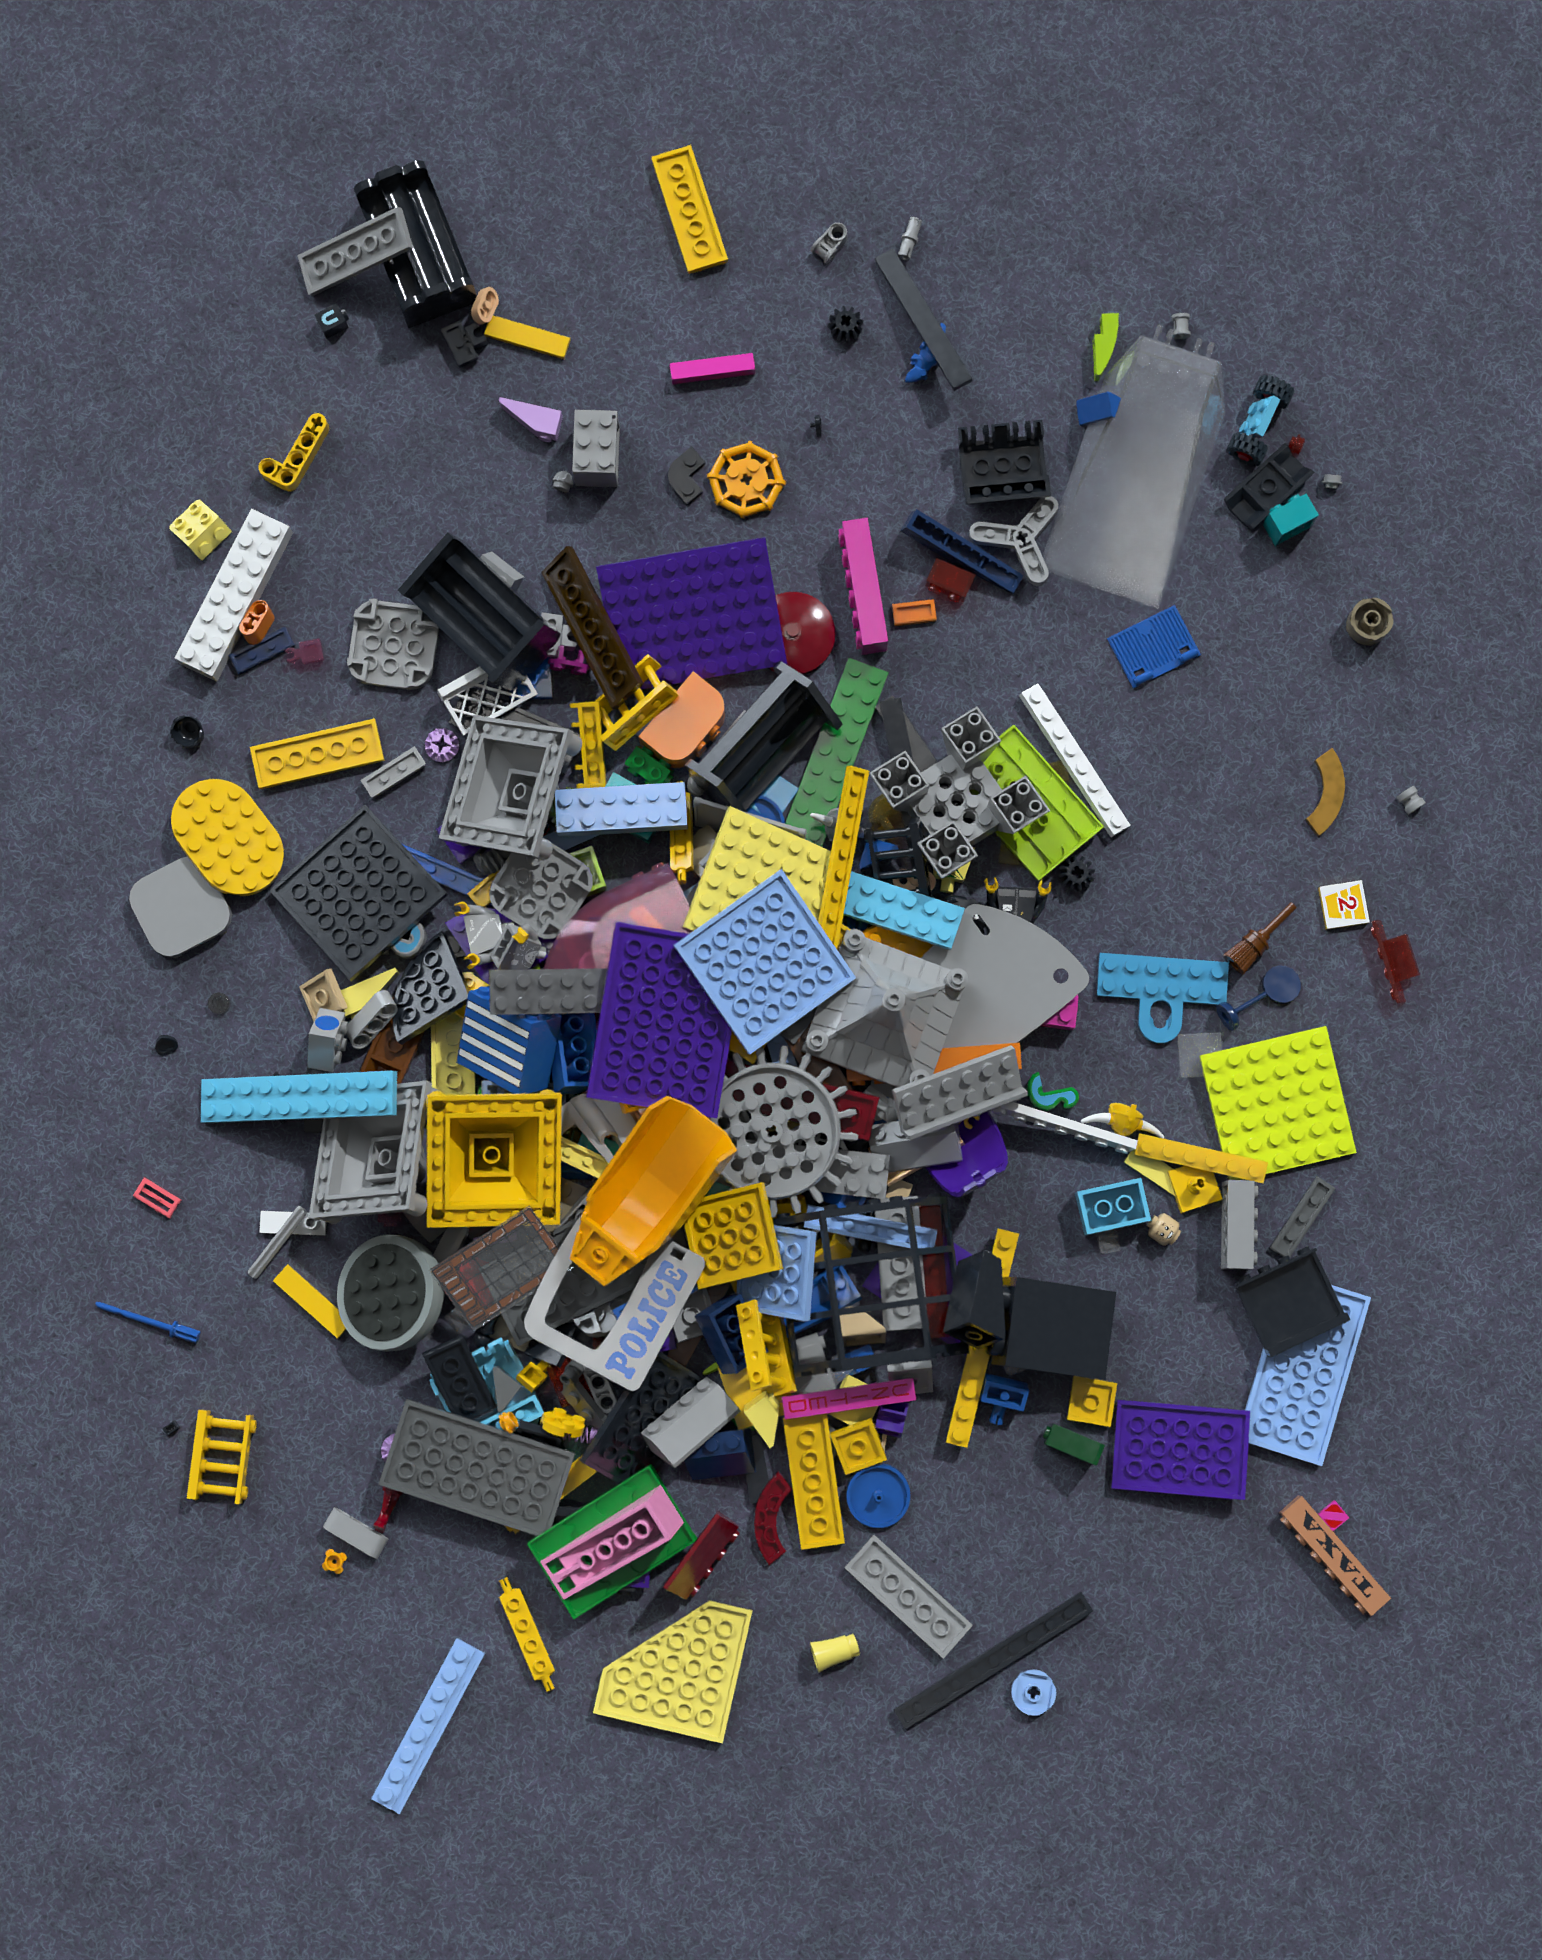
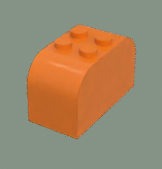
(686, 723)

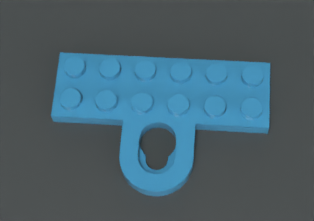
(1163, 980)

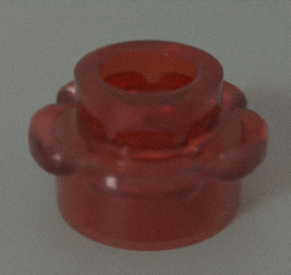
(1296, 444)

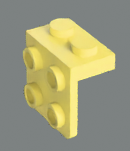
(200, 529)

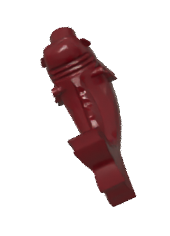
(389, 1502)

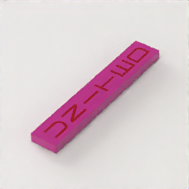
(848, 1398)

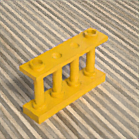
(642, 712)
(766, 1368)
(203, 1443)

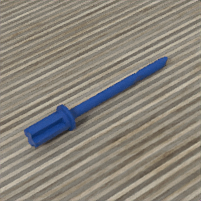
(175, 1329)

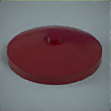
(806, 631)

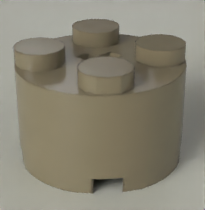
(1381, 624)

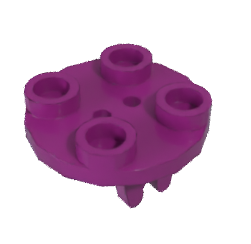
(560, 663)

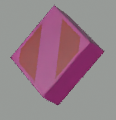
(1333, 1515)

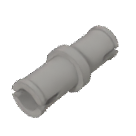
(909, 238)

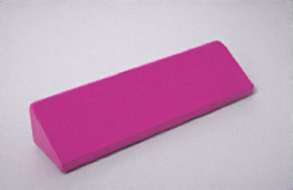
(712, 368)

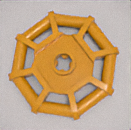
(752, 469)

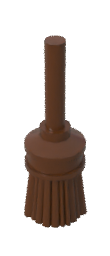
(1255, 943)

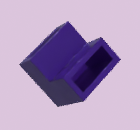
(891, 1419)

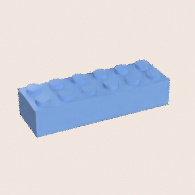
(621, 809)

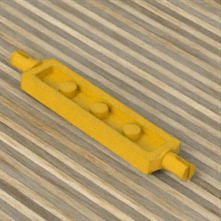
(682, 846)
(526, 1634)

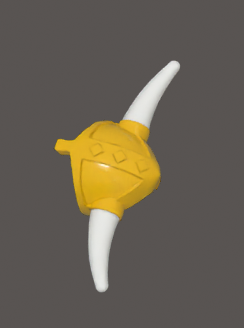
(1124, 1120)

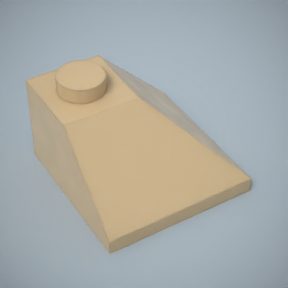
(861, 1330)

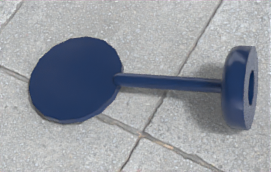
(1279, 984)

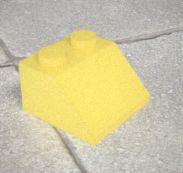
(763, 1414)

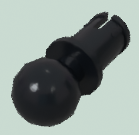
(482, 1338)

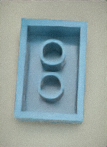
(1112, 1206)

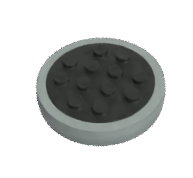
(389, 1293)

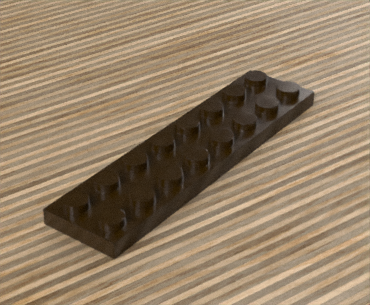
(592, 627)

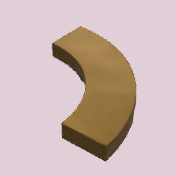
(1332, 794)

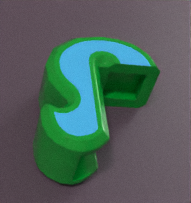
(1048, 1100)

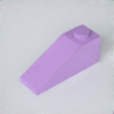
(539, 420)

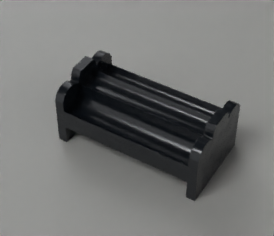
(431, 275)
(480, 612)
(763, 740)

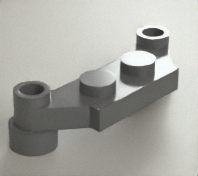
(579, 1397)

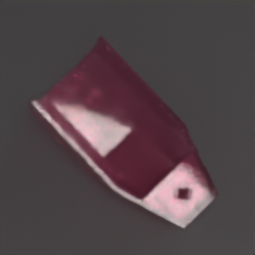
(646, 901)

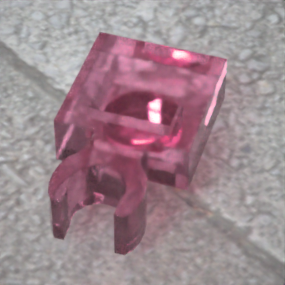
(309, 652)

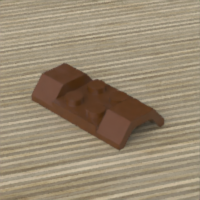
(389, 1055)

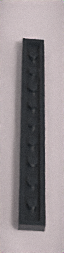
(993, 1660)

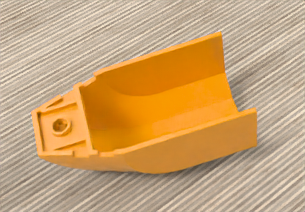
(649, 1188)

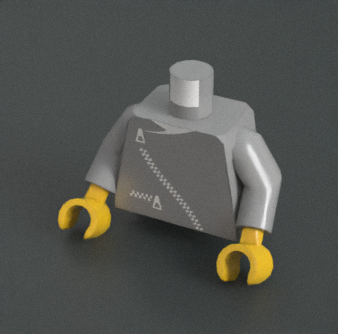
(482, 930)

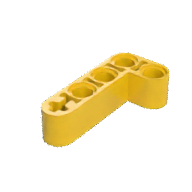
(297, 451)

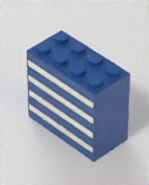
(508, 1048)

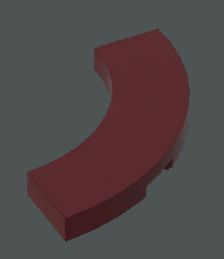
(766, 1515)

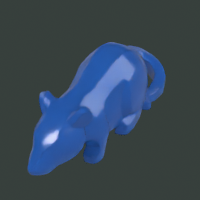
(922, 362)

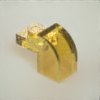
(879, 813)

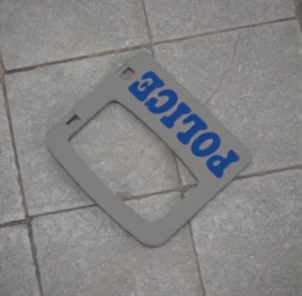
(641, 1327)

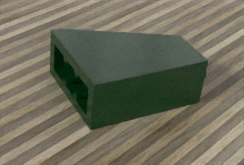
(1073, 1444)

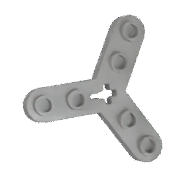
(1007, 535)

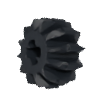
(843, 331)
(1072, 879)

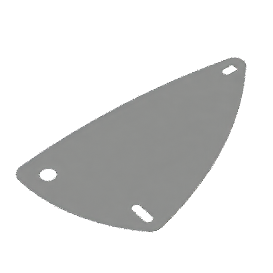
(1008, 980)

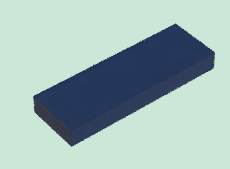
(256, 654)

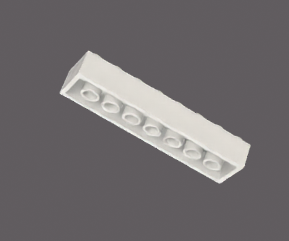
(232, 593)

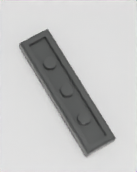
(1302, 1217)

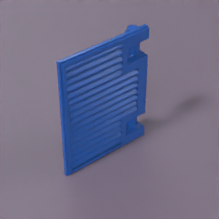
(1153, 646)

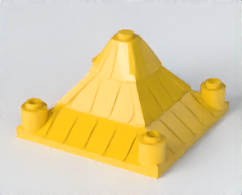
(492, 1158)

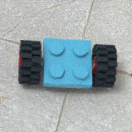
(1271, 395)

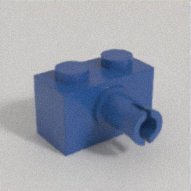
(1003, 1394)

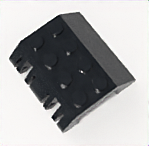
(1003, 464)

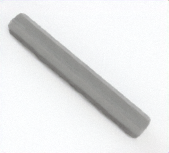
(277, 1242)

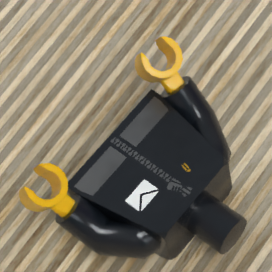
(1018, 901)

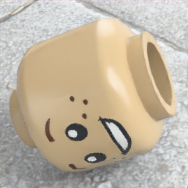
(1163, 1229)

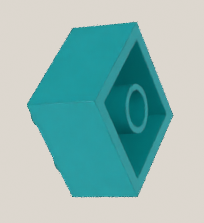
(1290, 519)

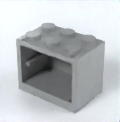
(596, 448)

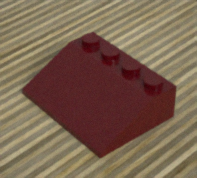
(702, 1555)

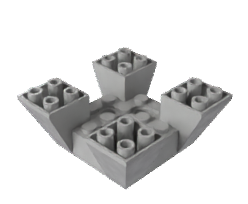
(949, 838)

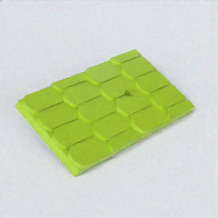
(1058, 832)

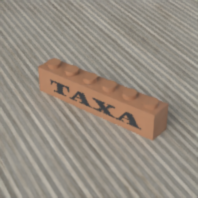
(1337, 1558)

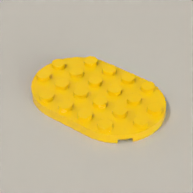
(227, 837)

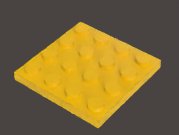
(734, 1236)

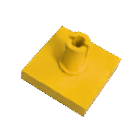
(1193, 1187)

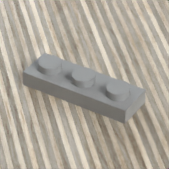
(393, 772)

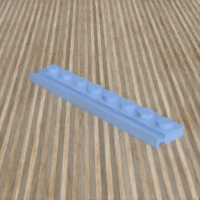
(428, 1726)

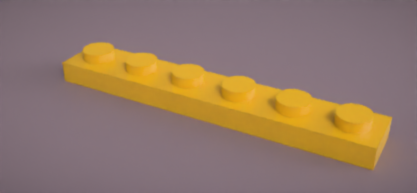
(1201, 1158)

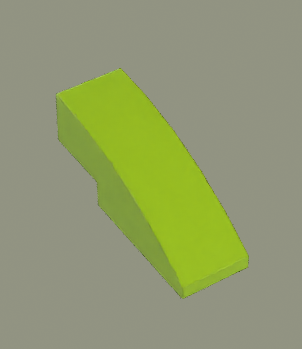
(1104, 343)

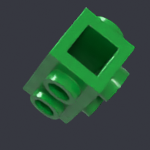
(644, 763)

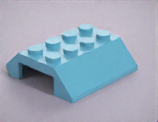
(501, 1353)

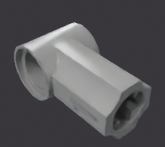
(886, 1106)

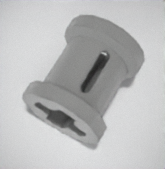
(1181, 326)

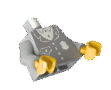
(517, 948)

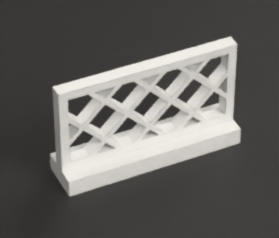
(473, 679)

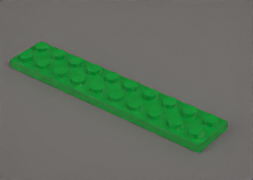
(835, 750)

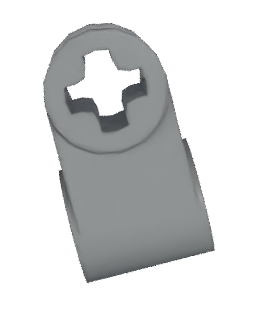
(827, 245)

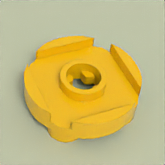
(560, 1423)

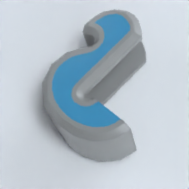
(410, 948)

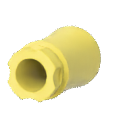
(834, 1651)

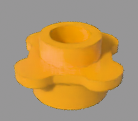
(508, 1422)
(329, 1565)

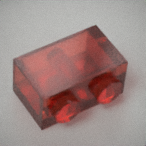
(950, 581)

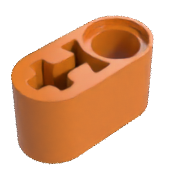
(255, 625)

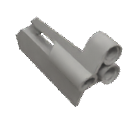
(597, 1120)

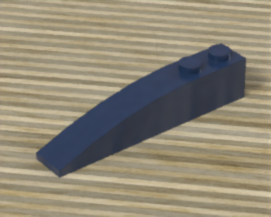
(960, 551)

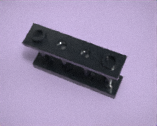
(919, 871)

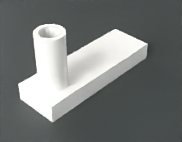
(272, 1222)

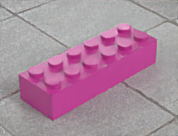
(864, 586)

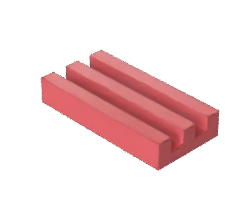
(173, 1207)

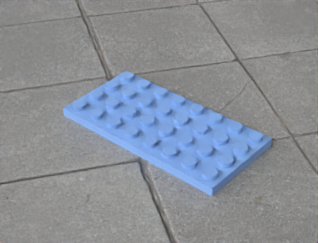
(1302, 1387)

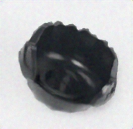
(187, 731)

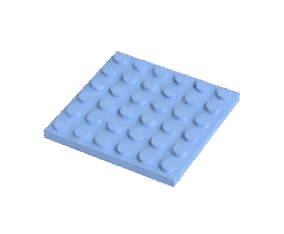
(764, 961)

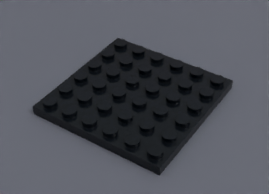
(358, 892)

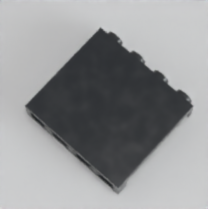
(1290, 1301)

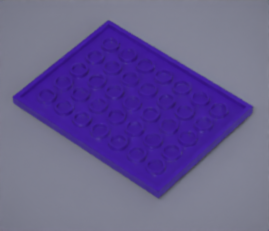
(697, 610)
(656, 1027)

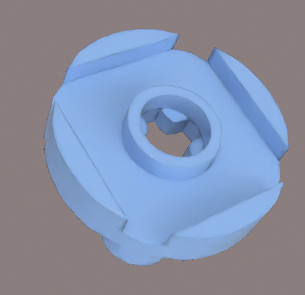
(1041, 1702)

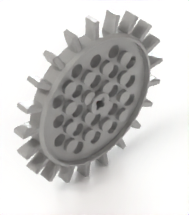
(820, 1155)

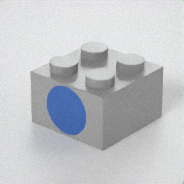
(327, 1040)

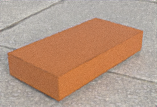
(914, 612)

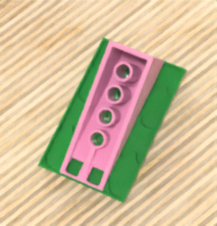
(612, 1541)

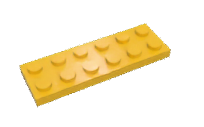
(689, 209)
(317, 753)
(813, 1481)

